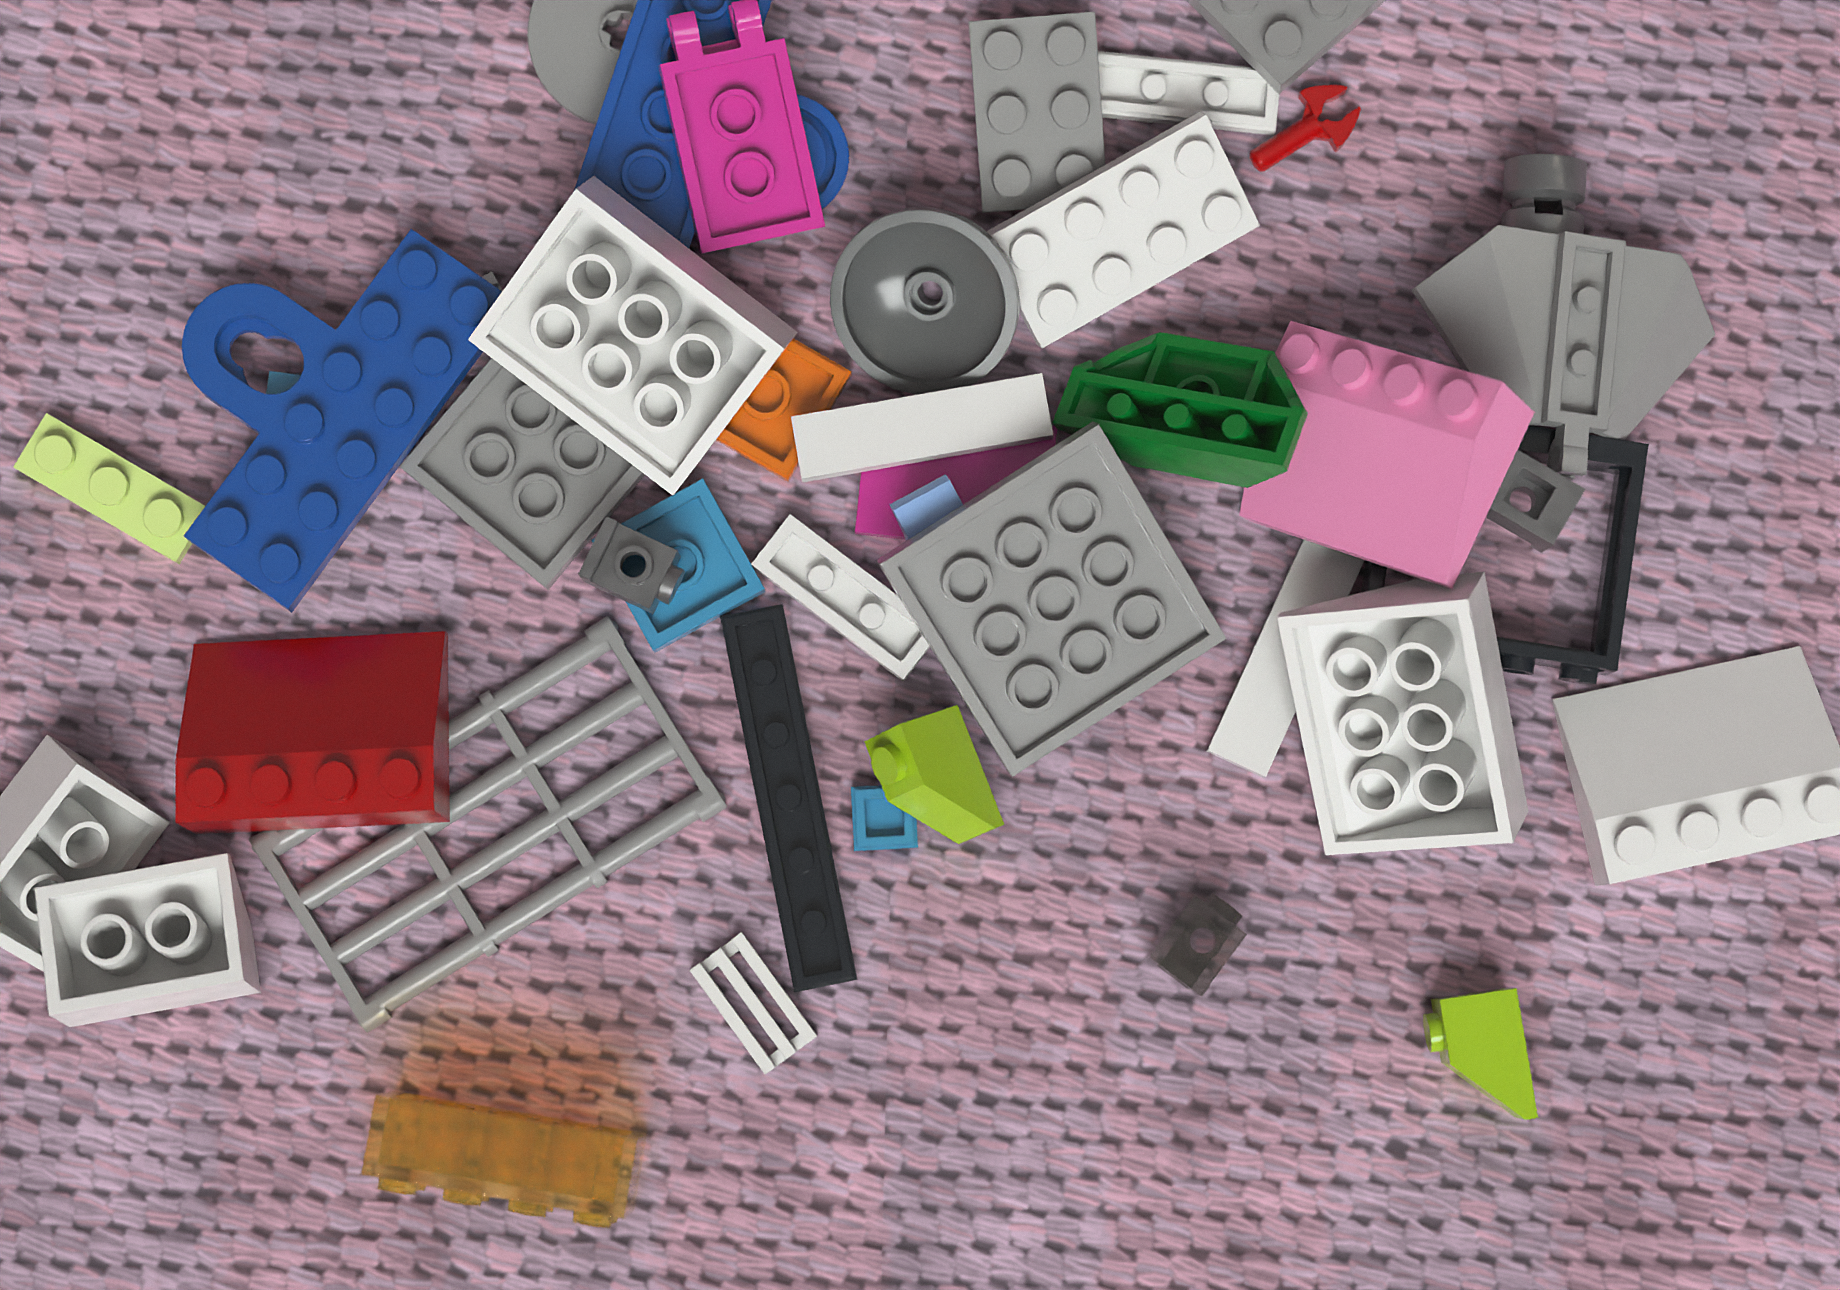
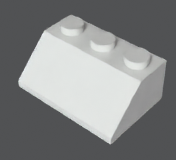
(62, 826)
(145, 941)

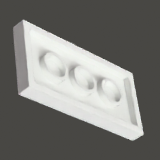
(1123, 228)

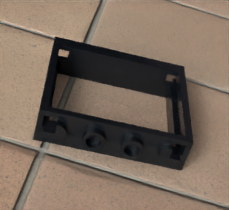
(1628, 465)

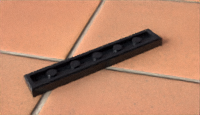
(788, 798)

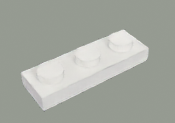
(842, 596)

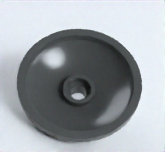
(901, 332)

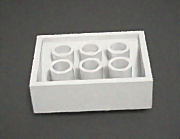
(632, 334)
(1405, 718)
(1701, 765)

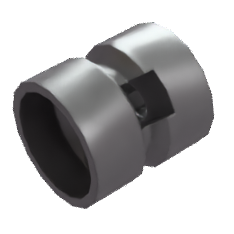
(1547, 185)

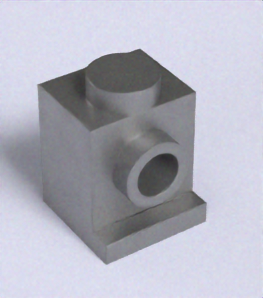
(1551, 502)
(605, 561)

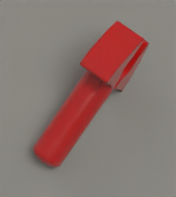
(1307, 128)

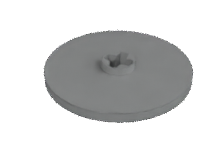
(574, 51)

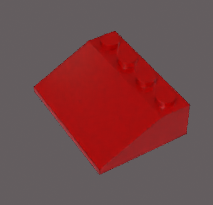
(315, 734)

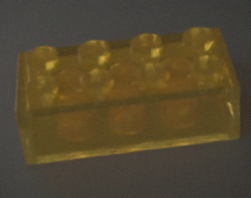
(503, 1155)

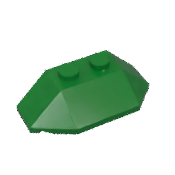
(1189, 408)

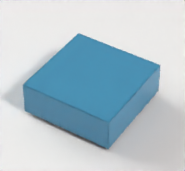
(880, 823)

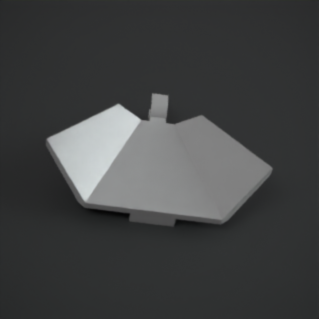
(1570, 327)

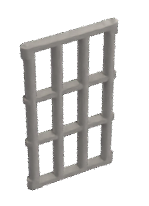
(557, 817)

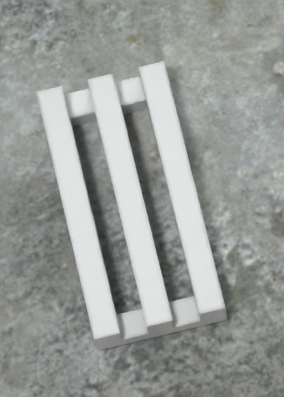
(785, 1047)

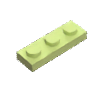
(110, 487)

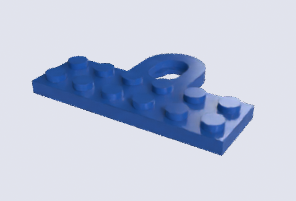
(634, 137)
(346, 420)

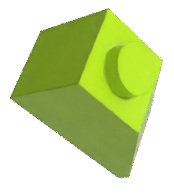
(936, 775)
(1485, 1045)

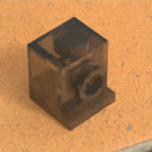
(1178, 958)

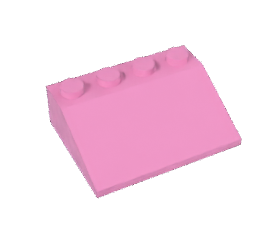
(1390, 455)

